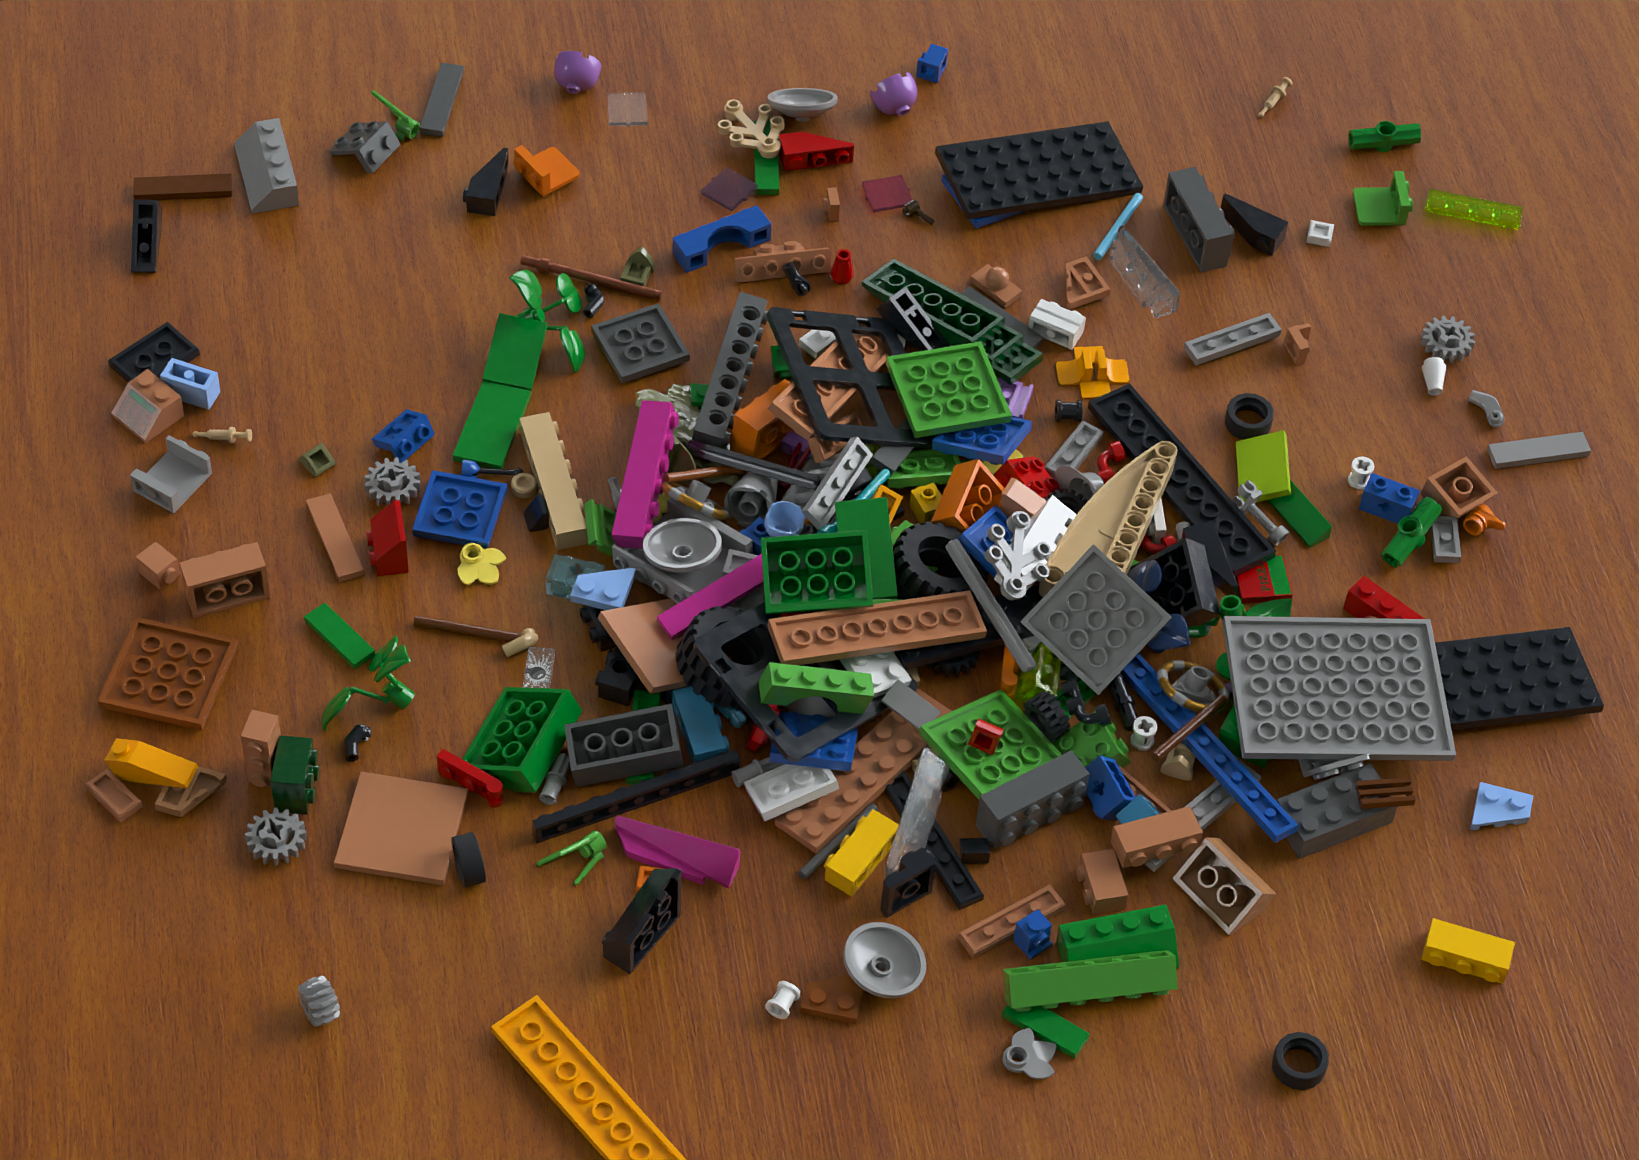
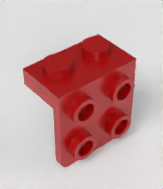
(1029, 472)

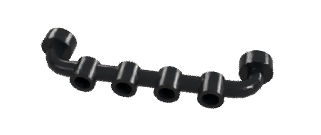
(1075, 704)

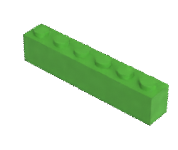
(1090, 979)

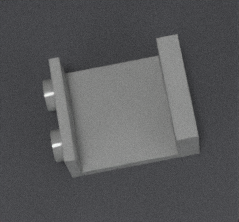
(173, 476)

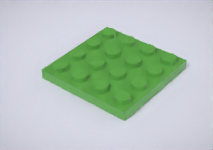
(948, 389)
(1018, 751)

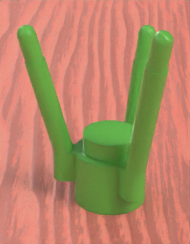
(406, 125)
(588, 846)

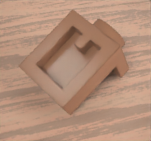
(1297, 342)

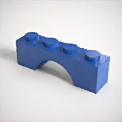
(745, 227)

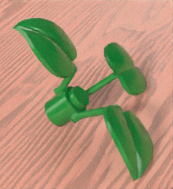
(531, 292)
(1231, 606)
(388, 659)

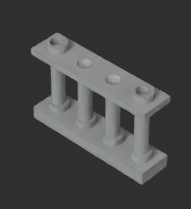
(837, 478)

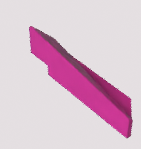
(671, 849)

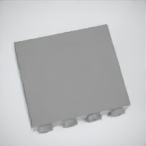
(682, 585)

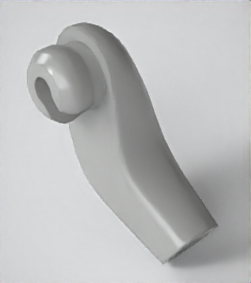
(1490, 406)

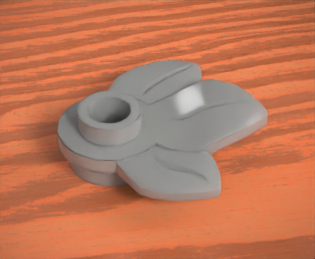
(1032, 1053)

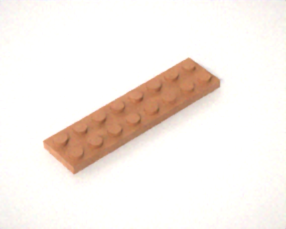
(789, 405)
(876, 629)
(876, 763)

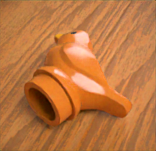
(1481, 519)

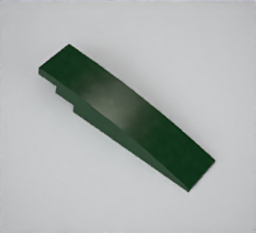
(959, 318)

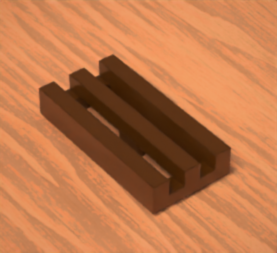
(1383, 789)

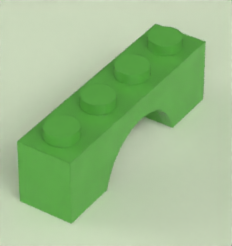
(787, 683)

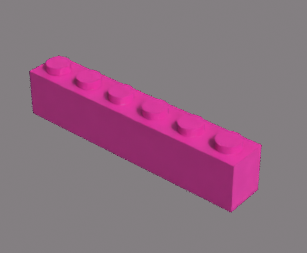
(645, 473)

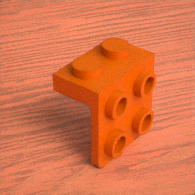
(545, 170)

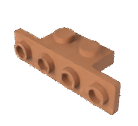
(769, 260)

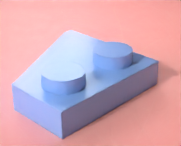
(603, 589)
(1500, 807)

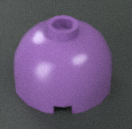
(576, 72)
(895, 95)

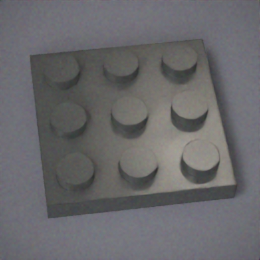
(640, 343)

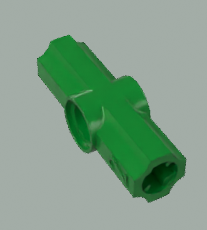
(1384, 136)
(1411, 532)

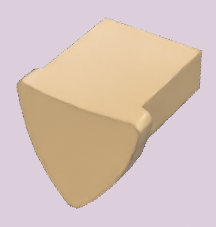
(1179, 763)

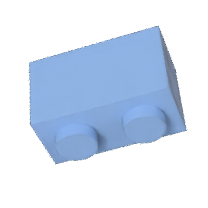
(192, 383)

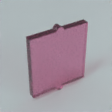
(886, 193)

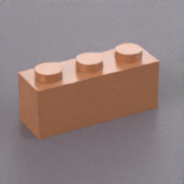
(260, 746)
(1156, 837)

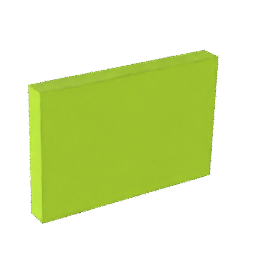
(1265, 464)

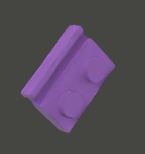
(1016, 396)

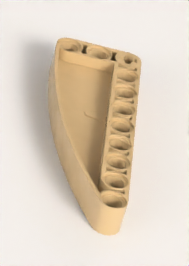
(1115, 514)

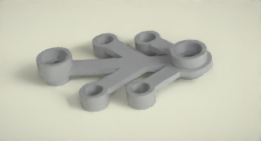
(1012, 585)

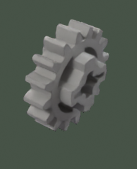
(1447, 339)
(392, 482)
(276, 836)

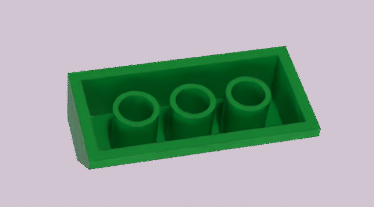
(1118, 935)

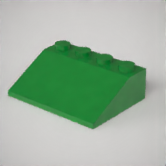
(816, 572)
(523, 735)

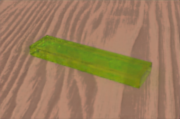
(1474, 208)

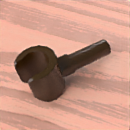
(913, 207)

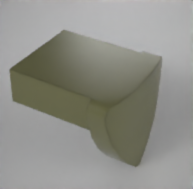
(638, 267)

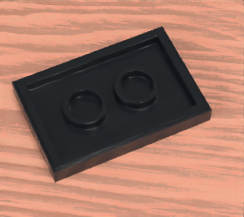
(153, 353)

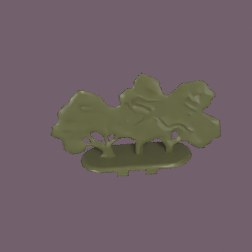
(679, 456)

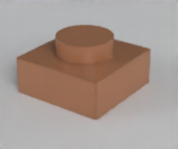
(831, 204)

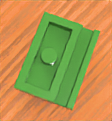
(600, 526)

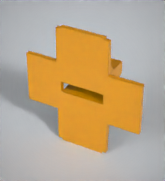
(1080, 371)

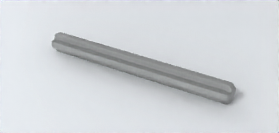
(990, 606)

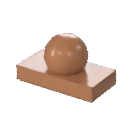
(996, 284)

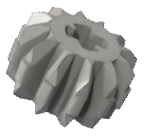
(318, 1001)

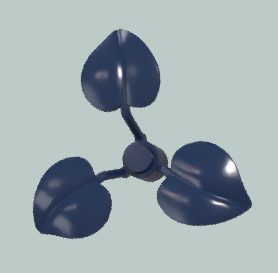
(1175, 631)

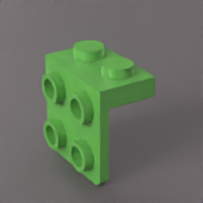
(1384, 205)
(1091, 741)

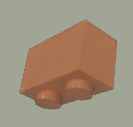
(1102, 882)

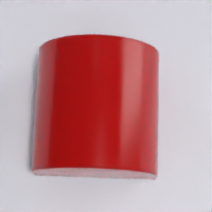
(985, 736)

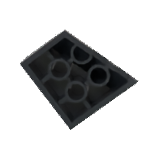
(1185, 583)
(645, 920)

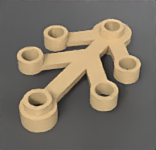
(767, 146)

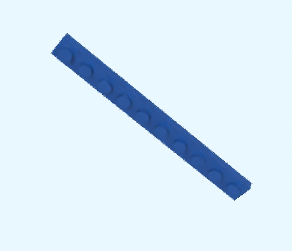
(1212, 753)

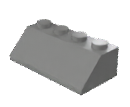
(266, 167)

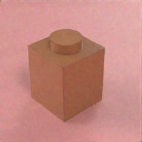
(157, 565)

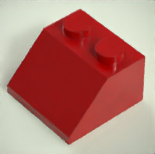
(388, 541)

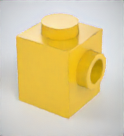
(924, 502)

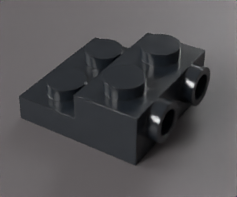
(910, 883)

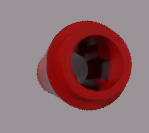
(842, 268)

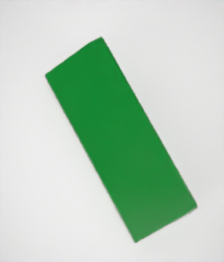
(1302, 516)

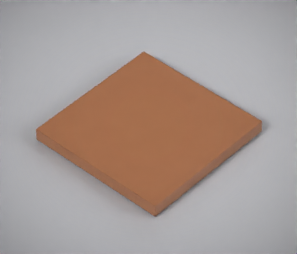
(646, 643)
(401, 828)

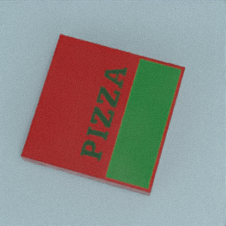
(1265, 582)

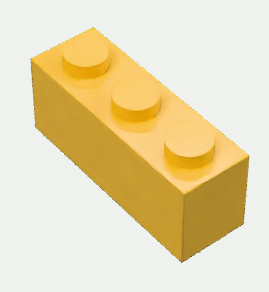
(860, 852)
(1468, 951)

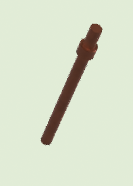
(545, 266)

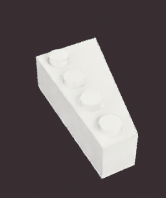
(1045, 526)

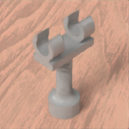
(1250, 492)

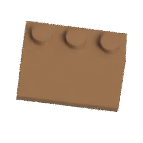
(1223, 885)

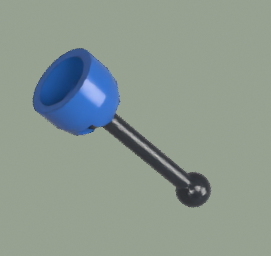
(471, 469)

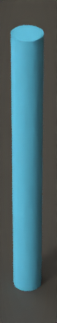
(1122, 220)

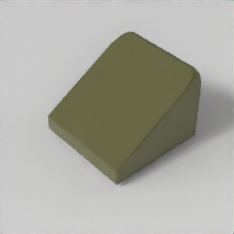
(317, 460)

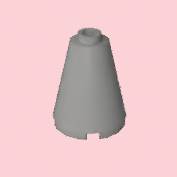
(750, 498)

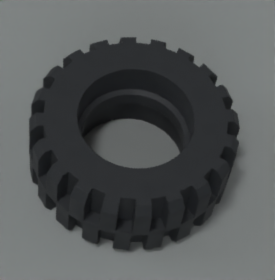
(926, 546)
(751, 650)

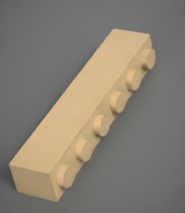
(554, 480)

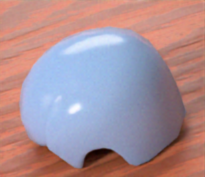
(784, 519)

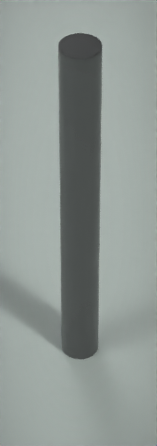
(833, 845)

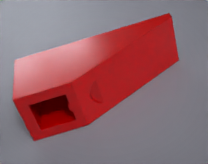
(809, 150)

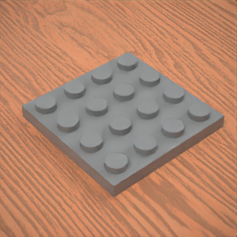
(1096, 619)

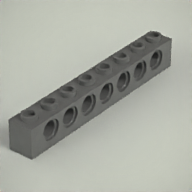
(730, 369)

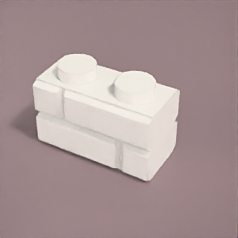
(1057, 323)

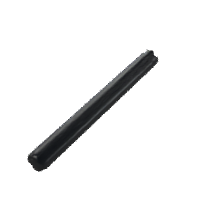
(753, 465)

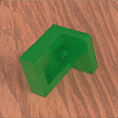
(778, 364)

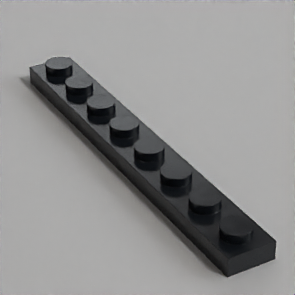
(635, 796)

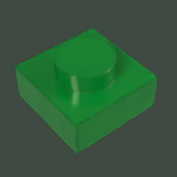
(698, 394)

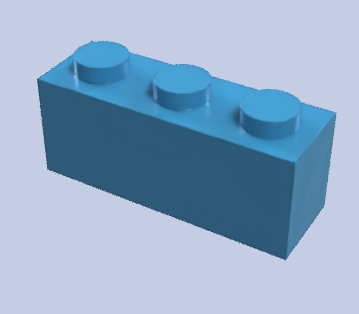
(698, 725)

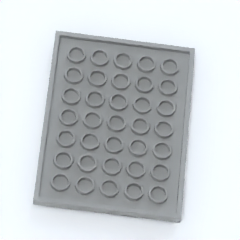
(1337, 688)

